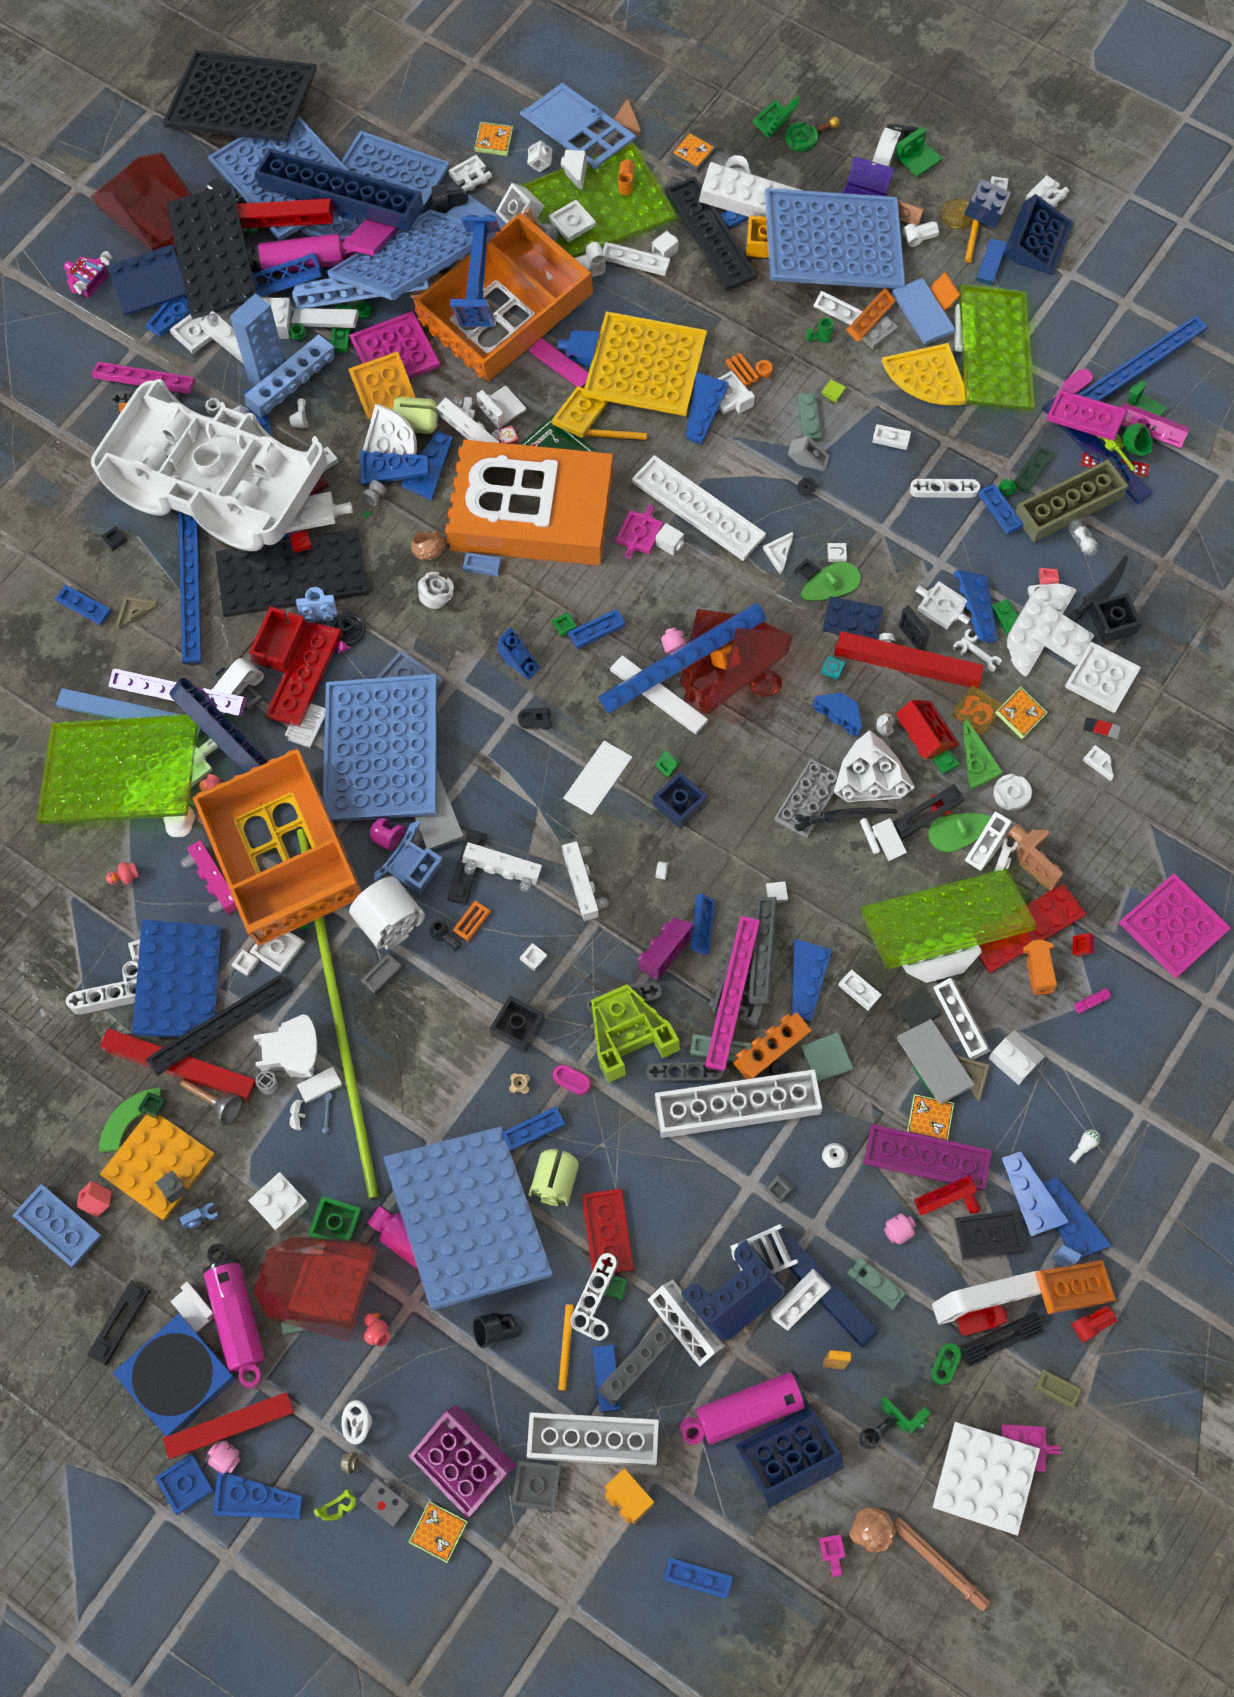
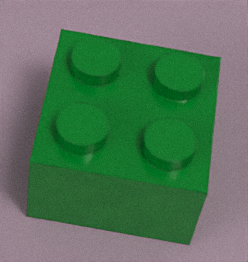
(335, 1220)

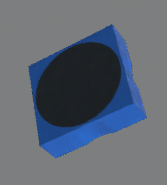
(174, 1376)

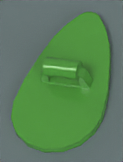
(833, 581)
(957, 831)

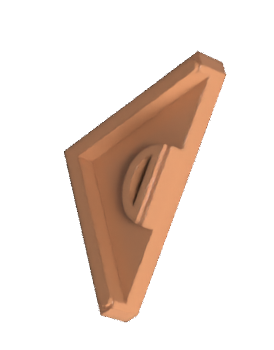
(627, 118)

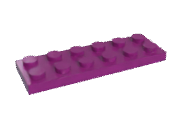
(926, 1156)

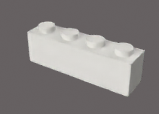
(961, 1019)

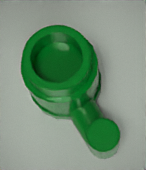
(824, 331)

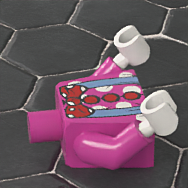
(87, 274)

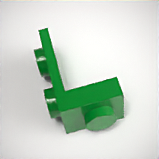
(1142, 401)
(919, 1419)

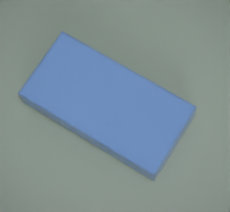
(482, 564)
(1065, 1256)

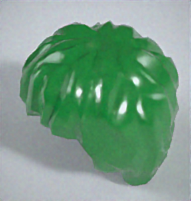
(1137, 439)

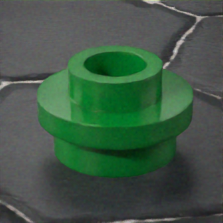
(364, 309)
(297, 328)
(1007, 487)

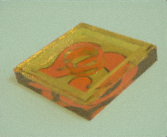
(977, 709)

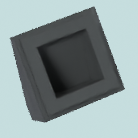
(780, 1188)

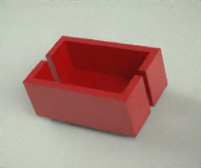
(277, 639)

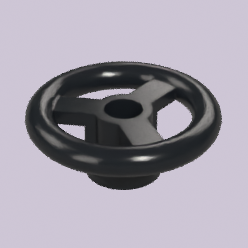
(903, 129)
(345, 620)

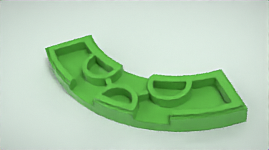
(120, 1120)

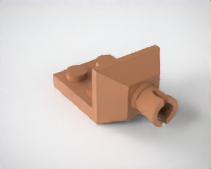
(1034, 860)

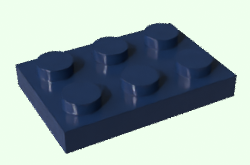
(852, 617)

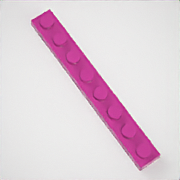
(732, 994)

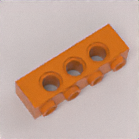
(796, 1029)

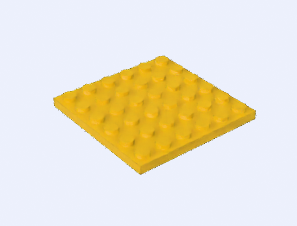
(645, 363)

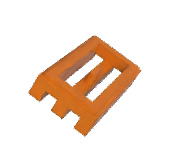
(749, 369)
(462, 934)

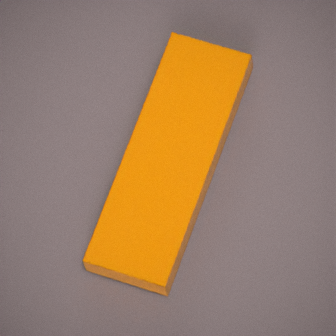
(837, 1359)

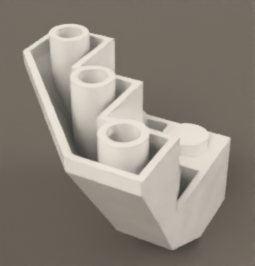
(872, 772)

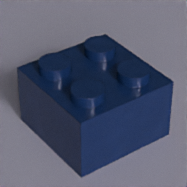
(987, 203)
(680, 800)

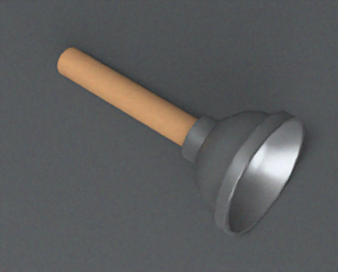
(547, 228)
(225, 1107)

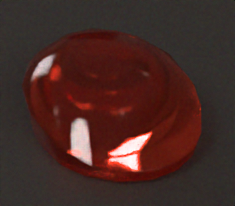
(766, 684)

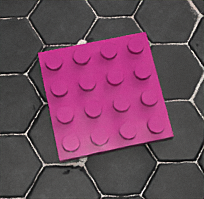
(399, 335)
(1174, 925)

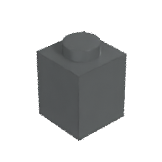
(171, 1186)

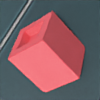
(94, 1199)

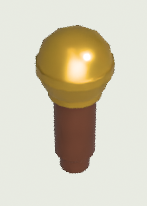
(834, 122)

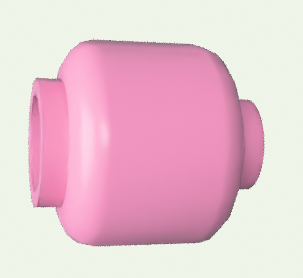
(673, 640)
(900, 1228)
(223, 1457)

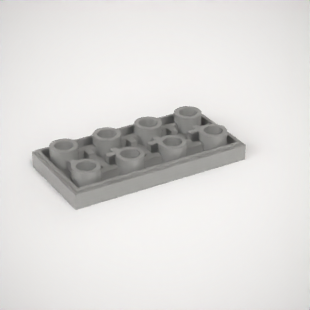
(808, 796)
(440, 828)
(935, 1061)

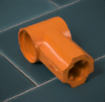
(625, 177)

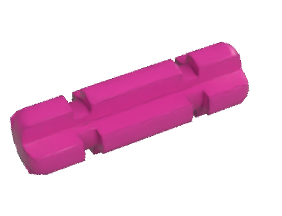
(1092, 1000)

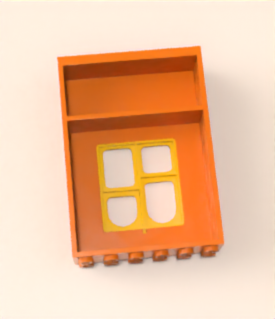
(300, 886)

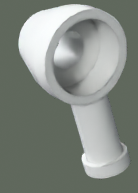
(299, 419)

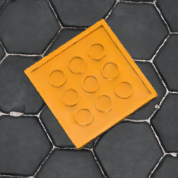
(149, 1155)

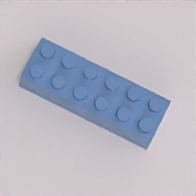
(257, 338)

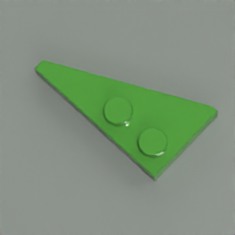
(979, 762)

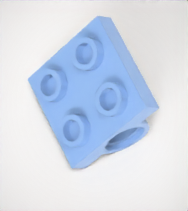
(317, 606)

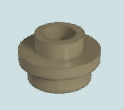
(350, 1462)

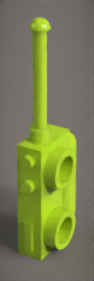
(1117, 445)

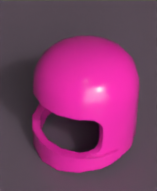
(383, 836)

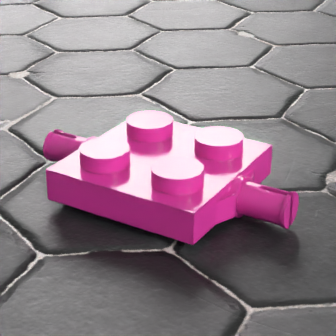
(639, 532)
(1031, 1436)

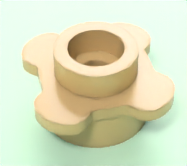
(524, 1079)

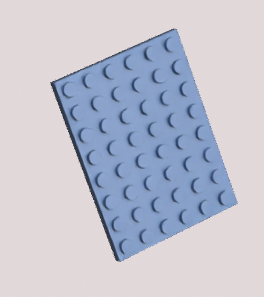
(242, 157)
(386, 162)
(834, 238)
(408, 256)
(381, 748)
(466, 1218)

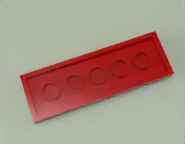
(303, 674)
(1051, 914)

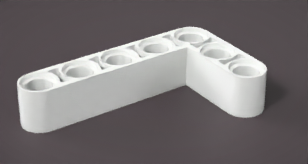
(985, 1295)

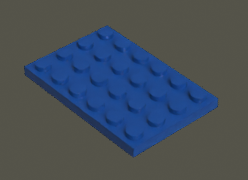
(175, 977)

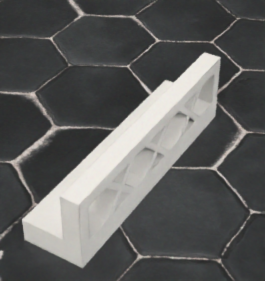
(689, 1320)

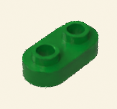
(945, 1364)

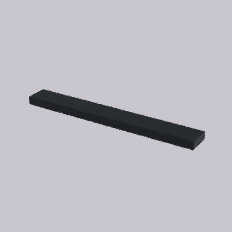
(218, 1025)

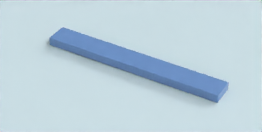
(106, 707)

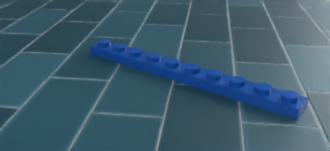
(1145, 359)
(189, 590)
(681, 658)

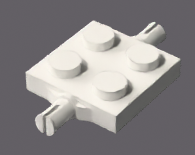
(942, 605)

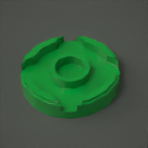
(801, 136)

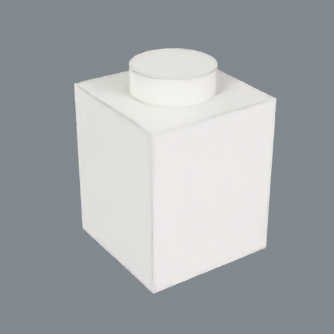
(665, 245)
(670, 539)

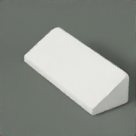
(836, 308)
(800, 1299)

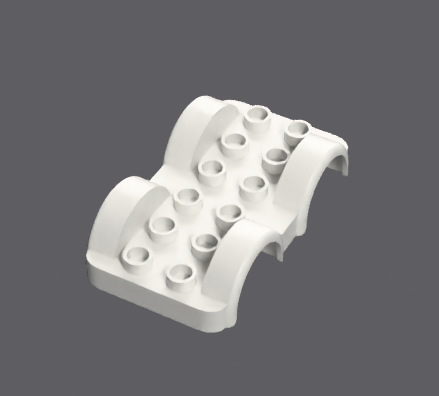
(215, 469)

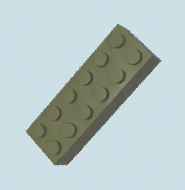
(1071, 500)

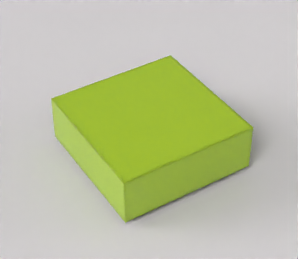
(833, 391)

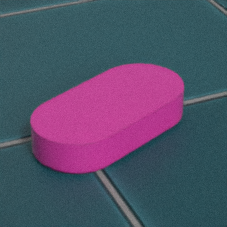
(1078, 381)
(571, 1079)

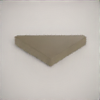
(134, 608)
(977, 1072)

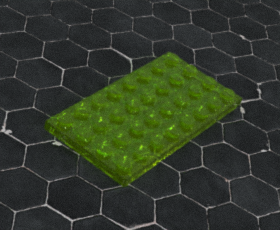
(996, 347)
(947, 918)

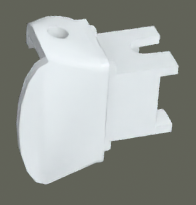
(290, 1048)

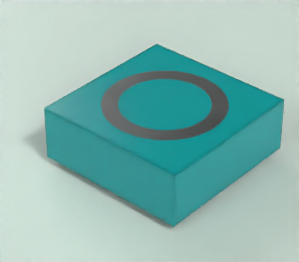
(833, 667)

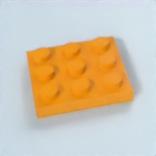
(381, 382)

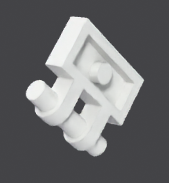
(468, 169)
(1048, 188)

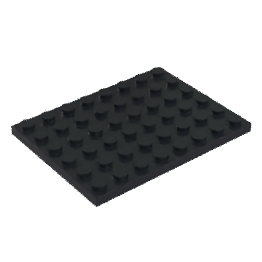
(240, 95)

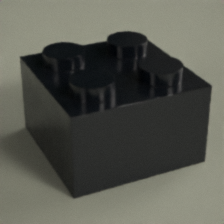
(1115, 618)
(517, 1024)

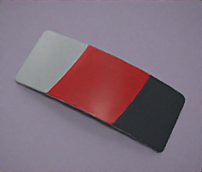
(1102, 727)

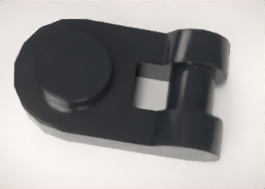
(527, 718)

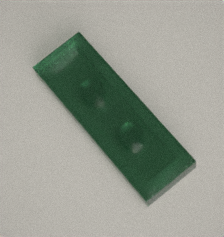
(1033, 469)

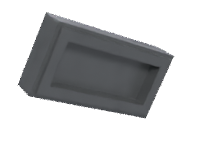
(381, 974)

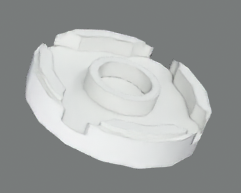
(1012, 792)

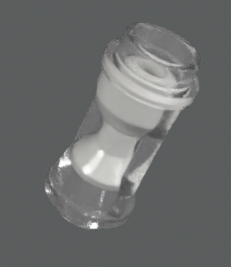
(1088, 545)

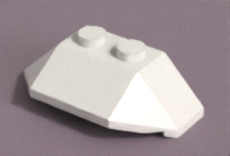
(943, 965)

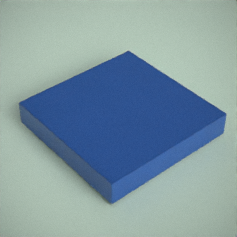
(184, 1484)

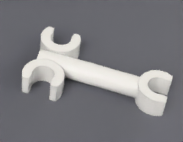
(968, 643)

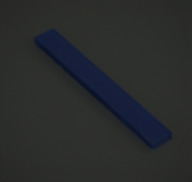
(1099, 453)

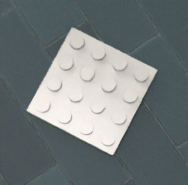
(986, 1478)

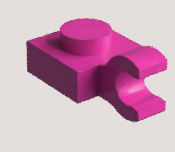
(832, 1551)

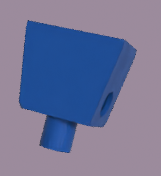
(580, 346)

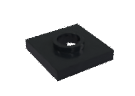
(914, 628)

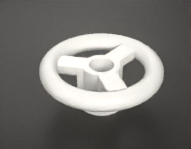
(358, 1422)

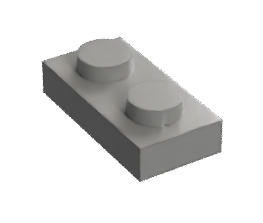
(880, 332)

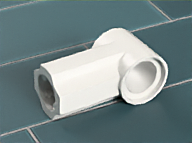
(915, 234)

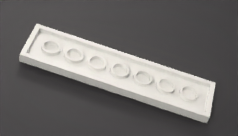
(698, 508)

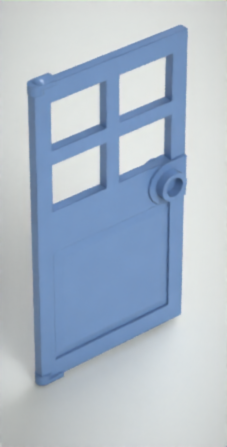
(567, 115)

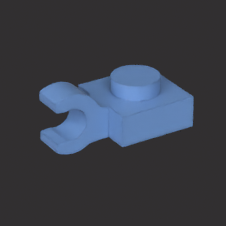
(195, 1217)

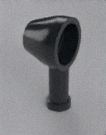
(443, 934)
(874, 1434)

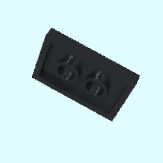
(989, 1234)

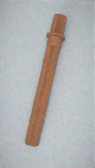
(942, 1565)

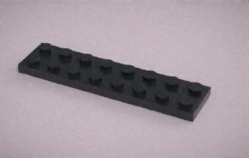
(711, 234)

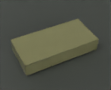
(1057, 1389)

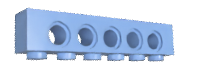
(289, 376)

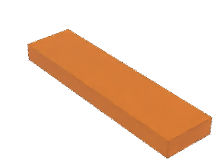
(871, 315)

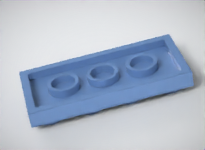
(57, 1226)

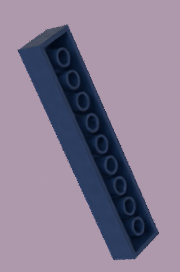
(347, 190)

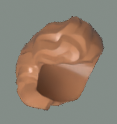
(428, 545)
(873, 1529)

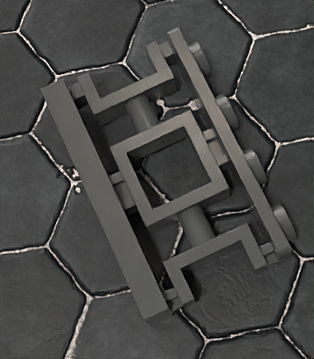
(753, 1020)
(636, 1364)

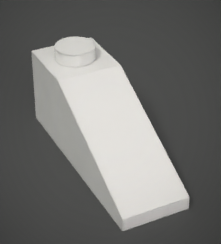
(887, 147)
(990, 840)

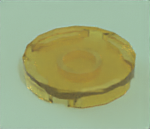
(953, 214)

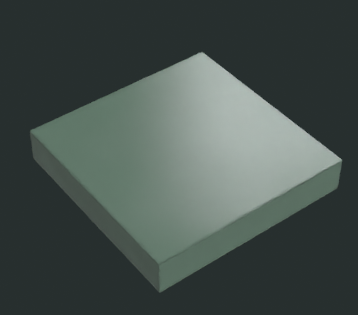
(827, 1057)

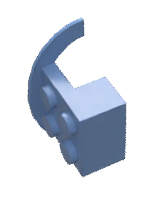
(410, 863)

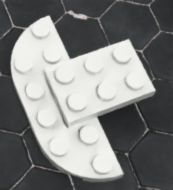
(1042, 625)

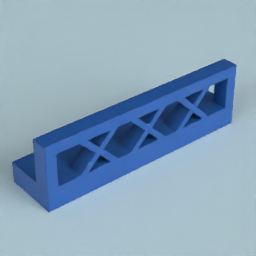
(288, 281)

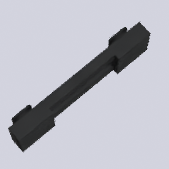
(951, 798)
(459, 891)
(1028, 1325)
(103, 1350)

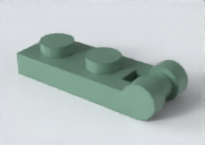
(876, 1284)

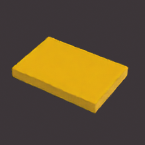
(579, 413)

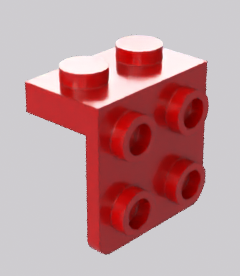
(982, 1320)

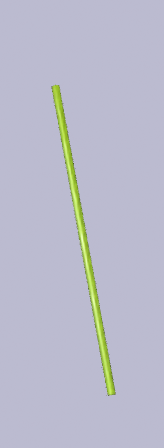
(343, 1045)

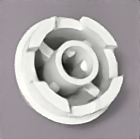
(435, 590)

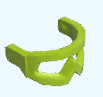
(322, 1512)

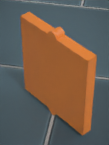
(945, 291)

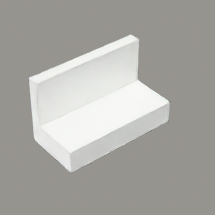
(193, 1307)

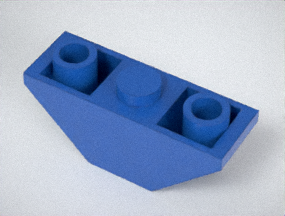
(516, 654)
(840, 711)

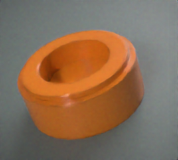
(764, 369)

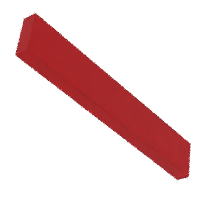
(227, 1426)

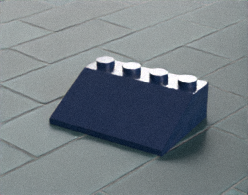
(1038, 236)
(148, 280)
(790, 1456)

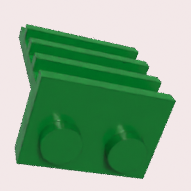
(775, 116)

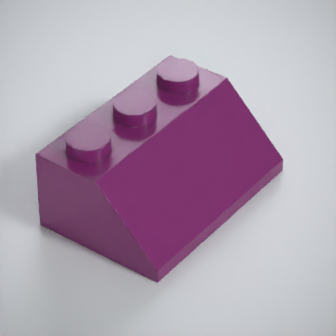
(665, 948)

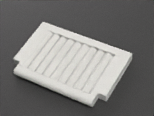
(309, 728)

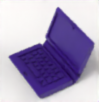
(868, 178)

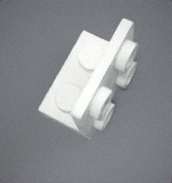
(500, 406)

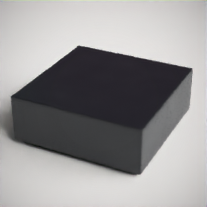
(114, 538)
(806, 570)

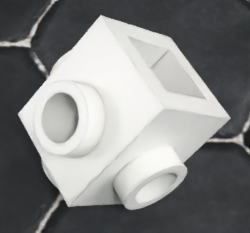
(539, 156)

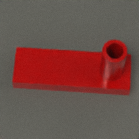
(947, 1194)

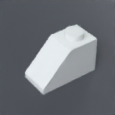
(575, 166)

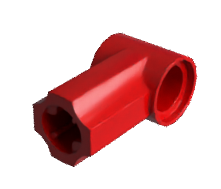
(1089, 1326)

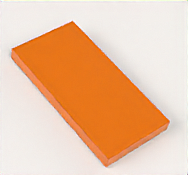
(1075, 1286)

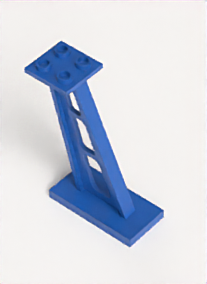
(475, 310)

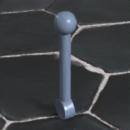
(328, 1097)

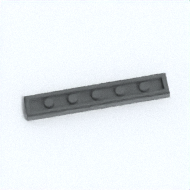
(763, 951)

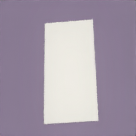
(597, 777)

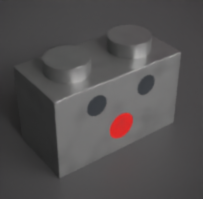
(385, 1502)

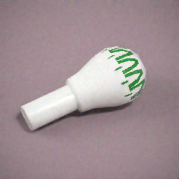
(1089, 1140)

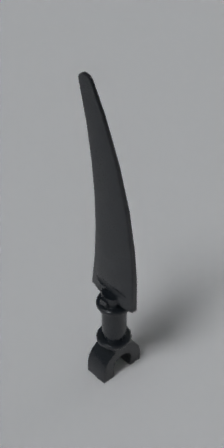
(1102, 591)
(835, 815)

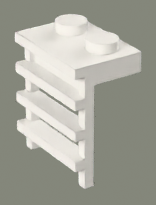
(768, 1246)

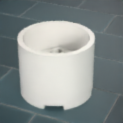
(386, 913)

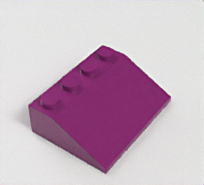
(462, 1460)

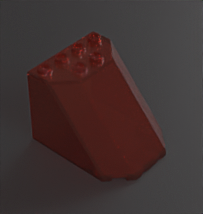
(139, 198)
(750, 656)
(315, 1283)

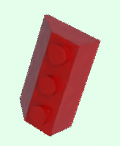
(926, 728)

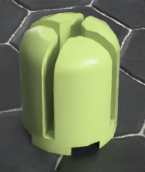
(419, 413)
(545, 1175)

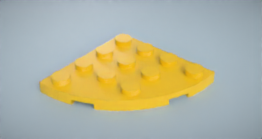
(928, 374)

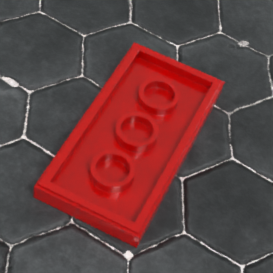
(607, 1229)

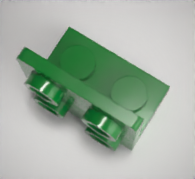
(916, 154)

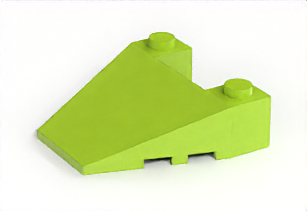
(625, 1025)

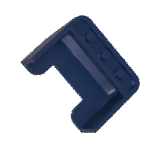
(740, 1298)

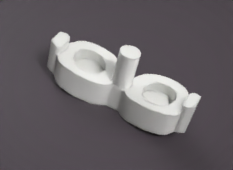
(294, 1110)

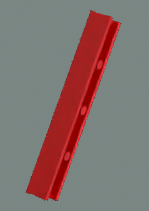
(286, 213)
(908, 660)
(188, 1069)

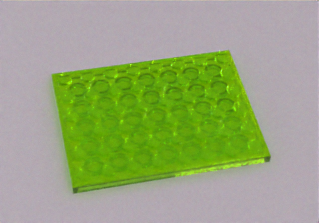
(615, 214)
(118, 769)

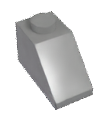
(808, 453)

